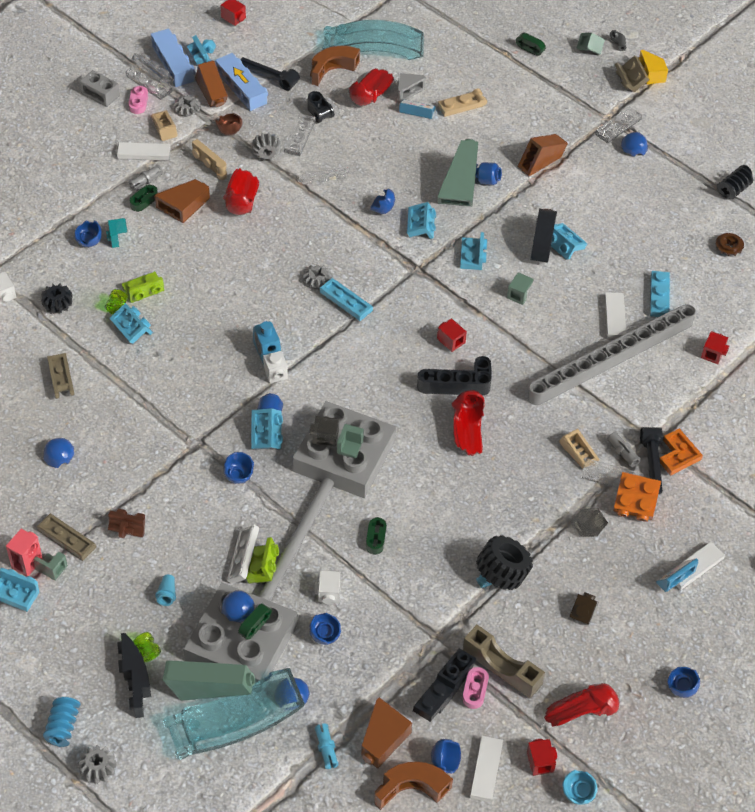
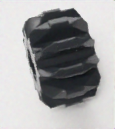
(56, 298)

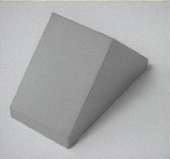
(410, 85)

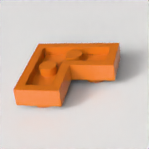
(682, 455)

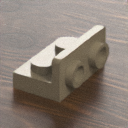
(632, 74)

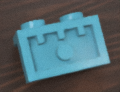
(421, 220)
(566, 241)
(472, 252)
(130, 323)
(266, 429)

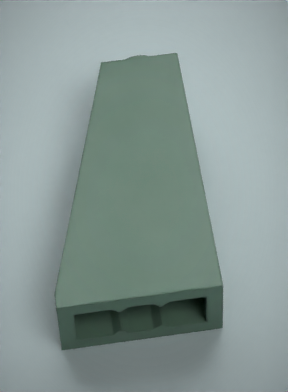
(460, 178)
(207, 680)

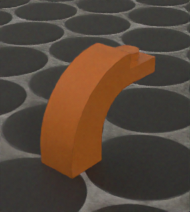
(333, 58)
(413, 776)

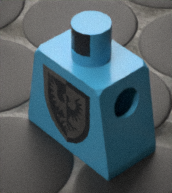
(265, 336)

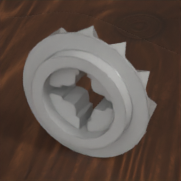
(185, 110)
(309, 276)

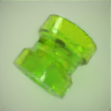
(116, 300)
(147, 647)

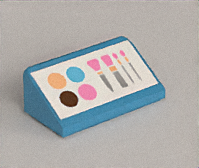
(416, 108)
(678, 574)

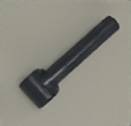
(286, 79)
(651, 439)

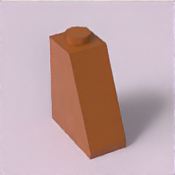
(211, 84)
(541, 152)
(183, 199)
(384, 733)

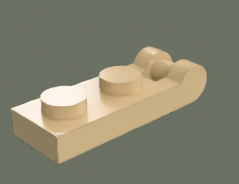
(462, 103)
(209, 159)

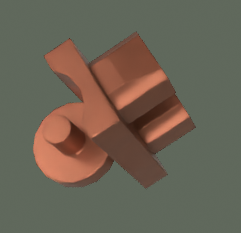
(126, 524)

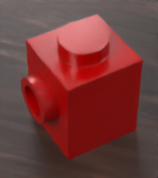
(233, 11)
(451, 335)
(715, 347)
(541, 756)

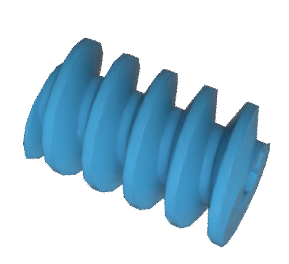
(61, 721)

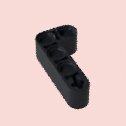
(456, 381)

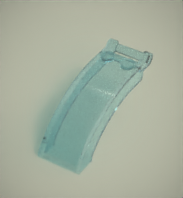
(377, 36)
(236, 717)

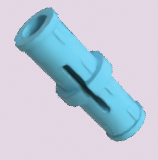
(326, 746)

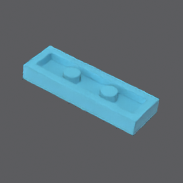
(659, 293)
(346, 299)

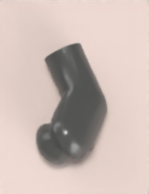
(618, 38)

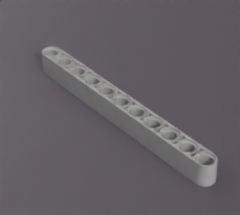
(611, 354)

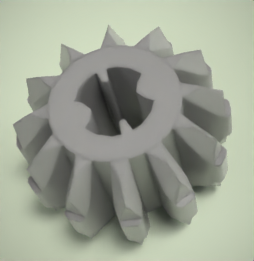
(266, 146)
(89, 761)

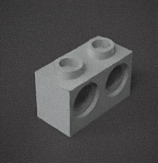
(99, 88)

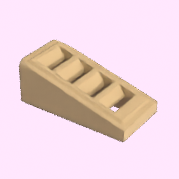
(164, 125)
(581, 441)

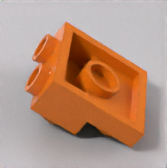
(637, 497)

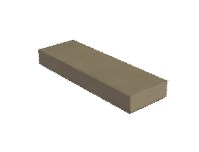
(66, 537)

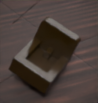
(584, 608)

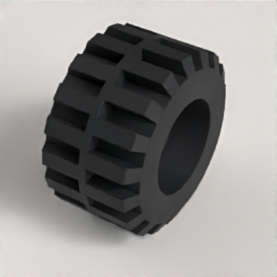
(504, 562)

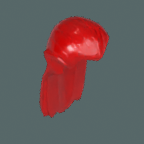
(370, 87)
(241, 192)
(467, 421)
(595, 699)

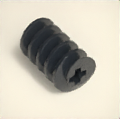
(736, 182)

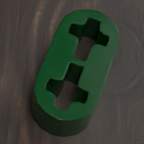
(530, 44)
(143, 197)
(371, 535)
(254, 621)

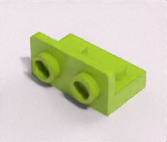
(143, 287)
(263, 562)

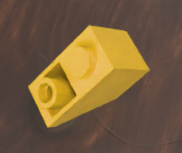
(654, 67)

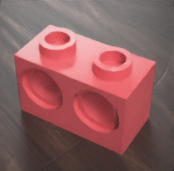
(22, 551)

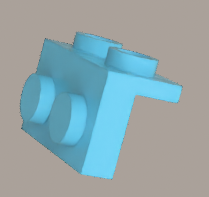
(17, 589)

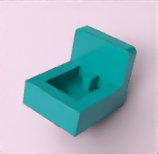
(116, 227)

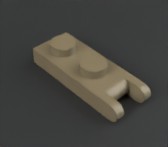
(60, 374)

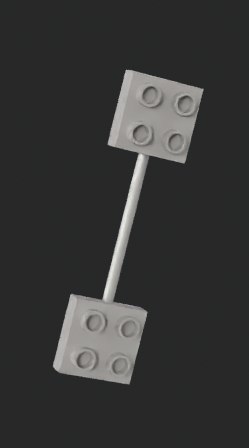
(217, 637)

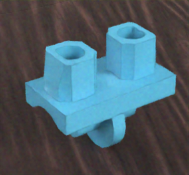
(207, 47)

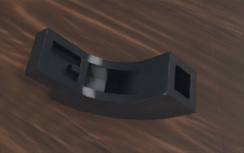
(543, 235)

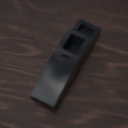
(135, 673)
(445, 686)

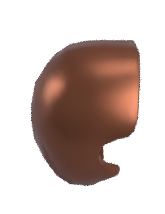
(229, 124)

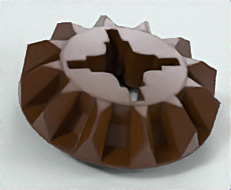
(731, 239)

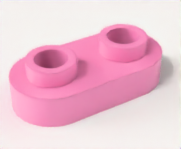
(138, 99)
(475, 689)

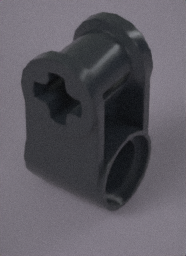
(319, 106)

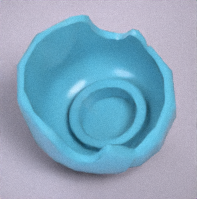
(580, 787)

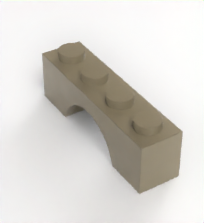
(520, 675)

